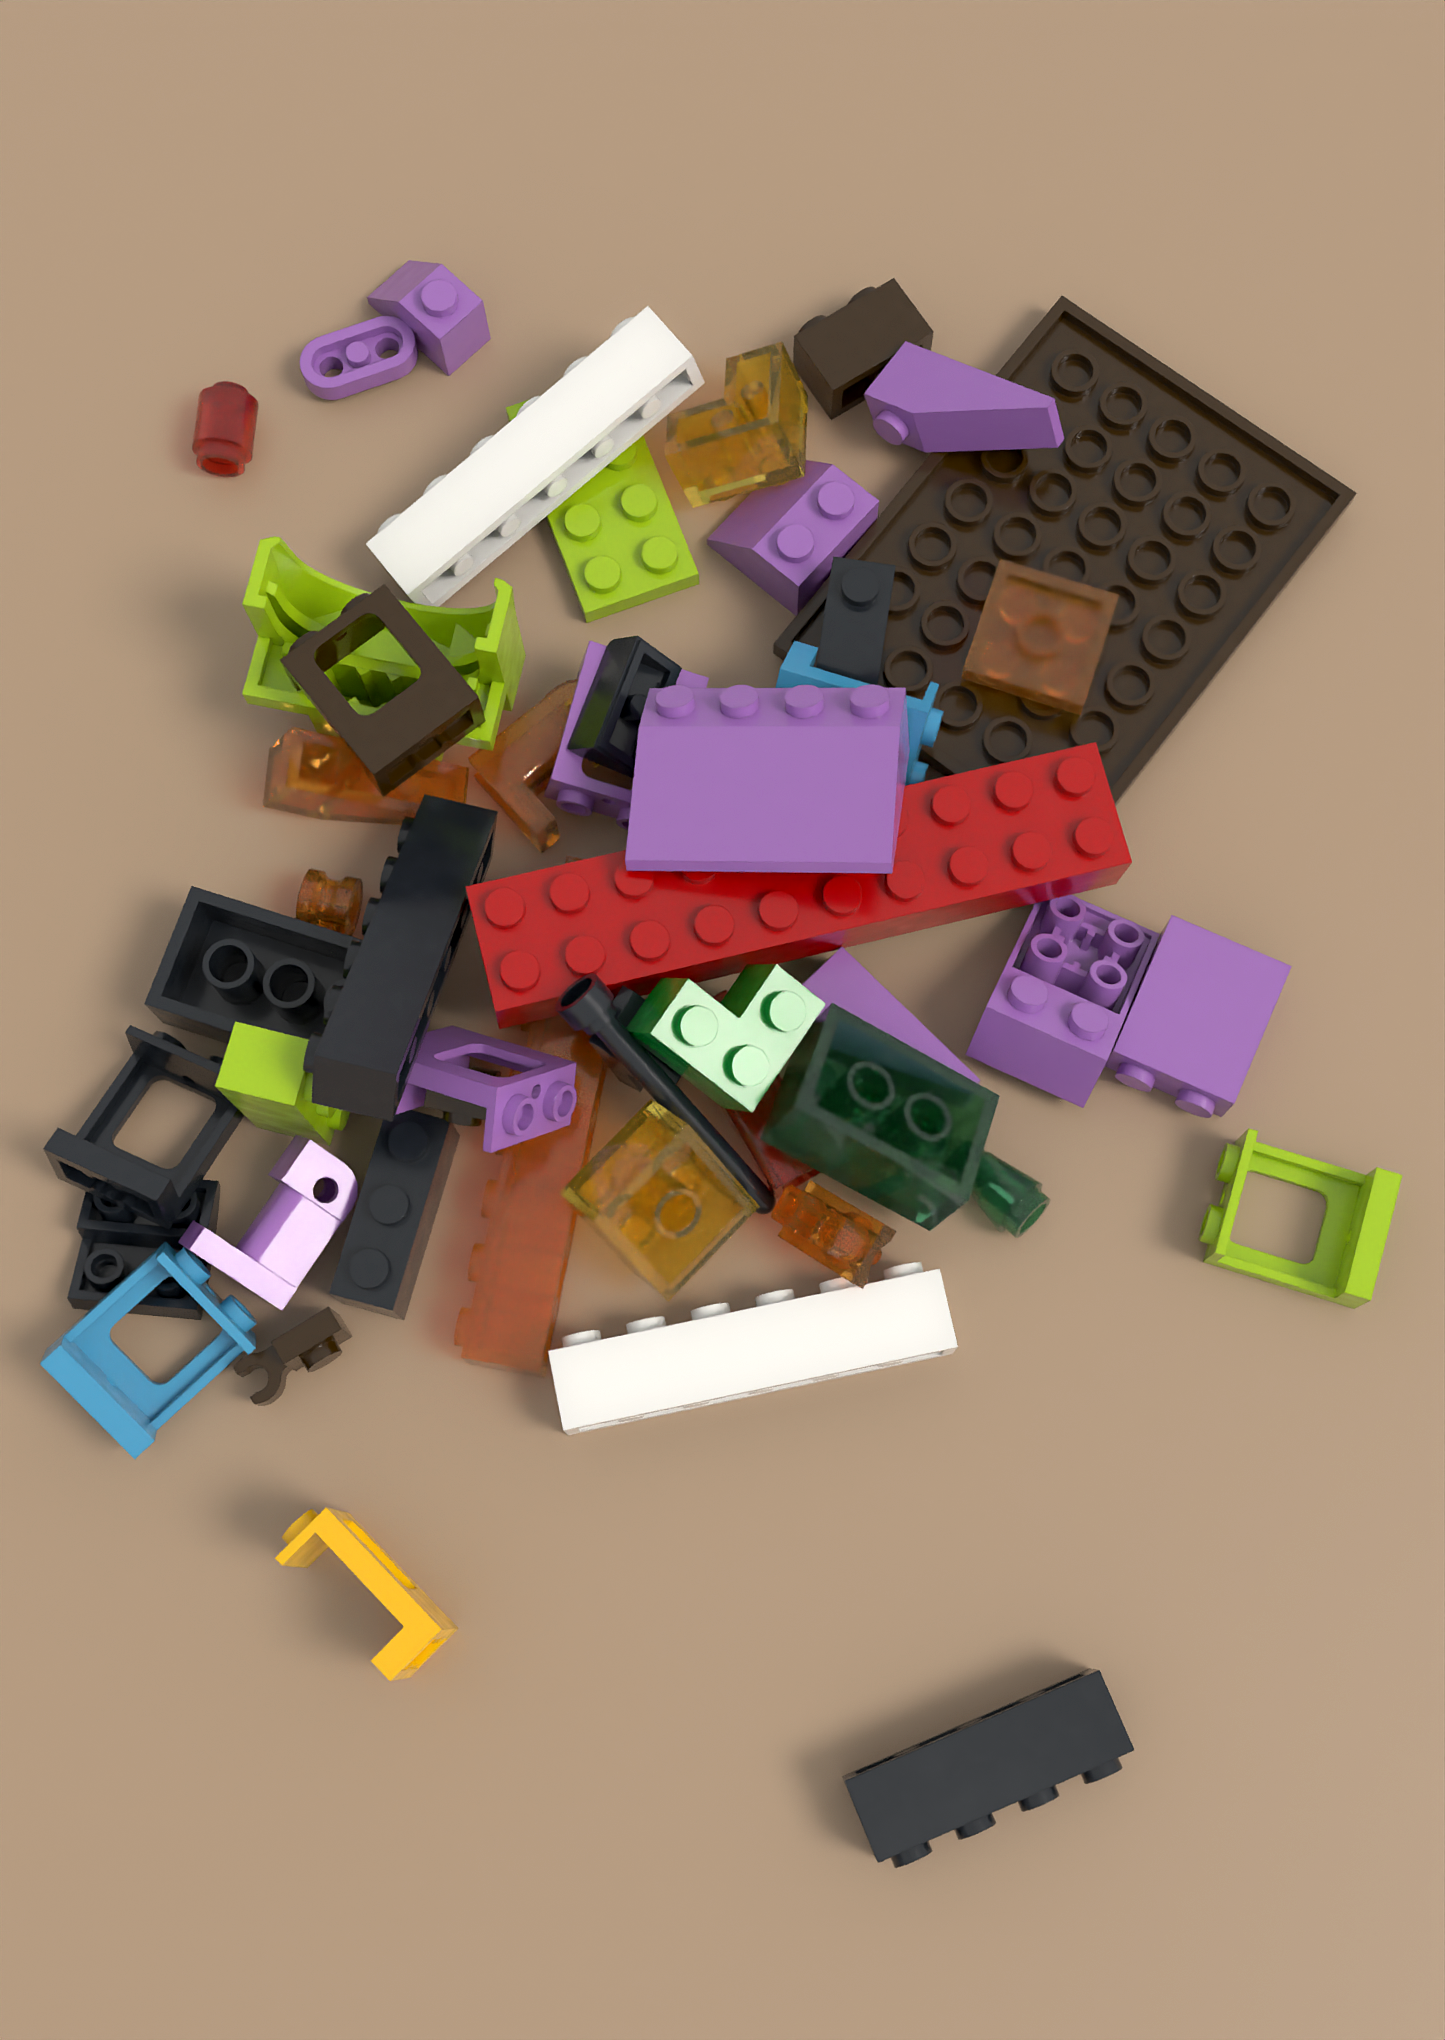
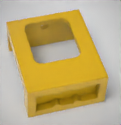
(423, 1621)

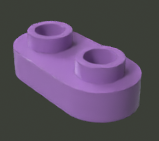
(358, 353)

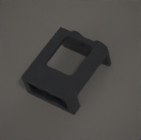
(122, 1178)

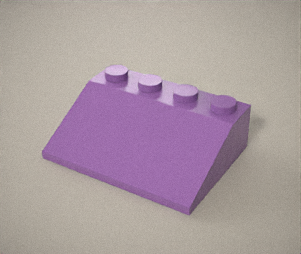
(769, 779)

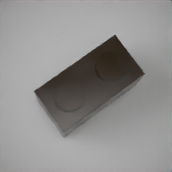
(852, 346)

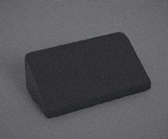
(616, 701)

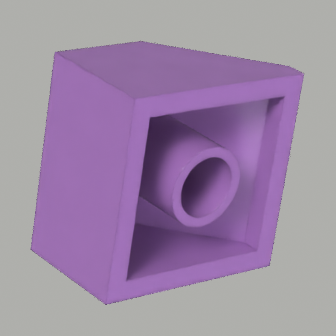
(792, 530)

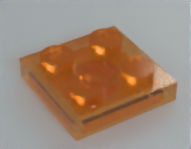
(1040, 636)

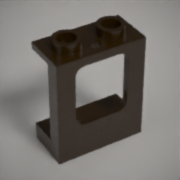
(413, 724)

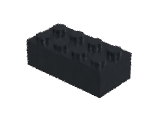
(245, 968)

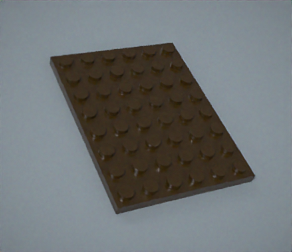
(1144, 499)

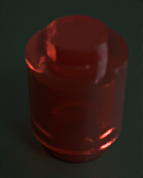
(225, 429)

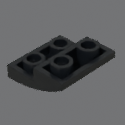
(120, 1241)

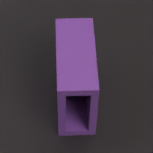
(1197, 1018)

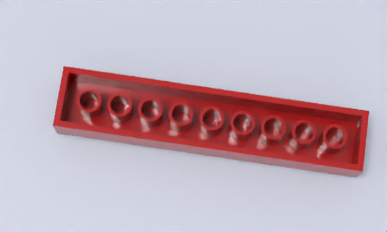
(961, 853)

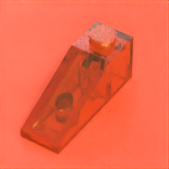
(325, 781)

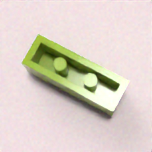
(268, 1085)

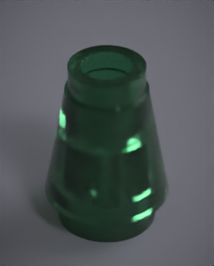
(1008, 1195)

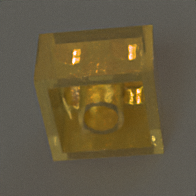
(659, 1199)

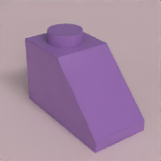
(438, 308)

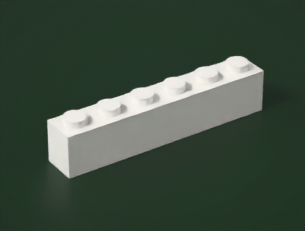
(537, 459)
(751, 1350)

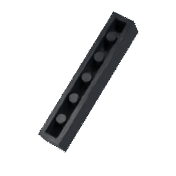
(403, 960)

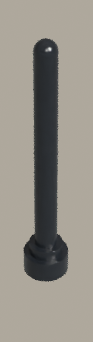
(590, 1007)

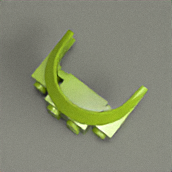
(292, 599)

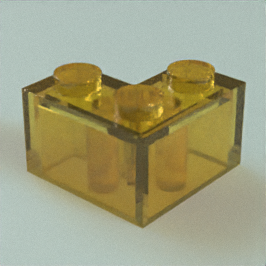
(748, 436)

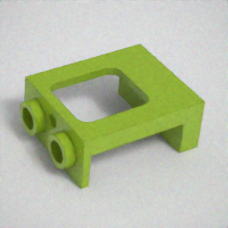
(1349, 1237)

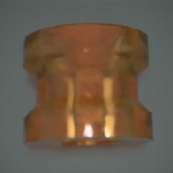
(330, 901)

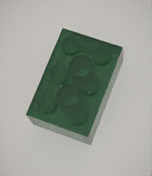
(881, 1118)

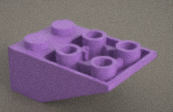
(1063, 997)

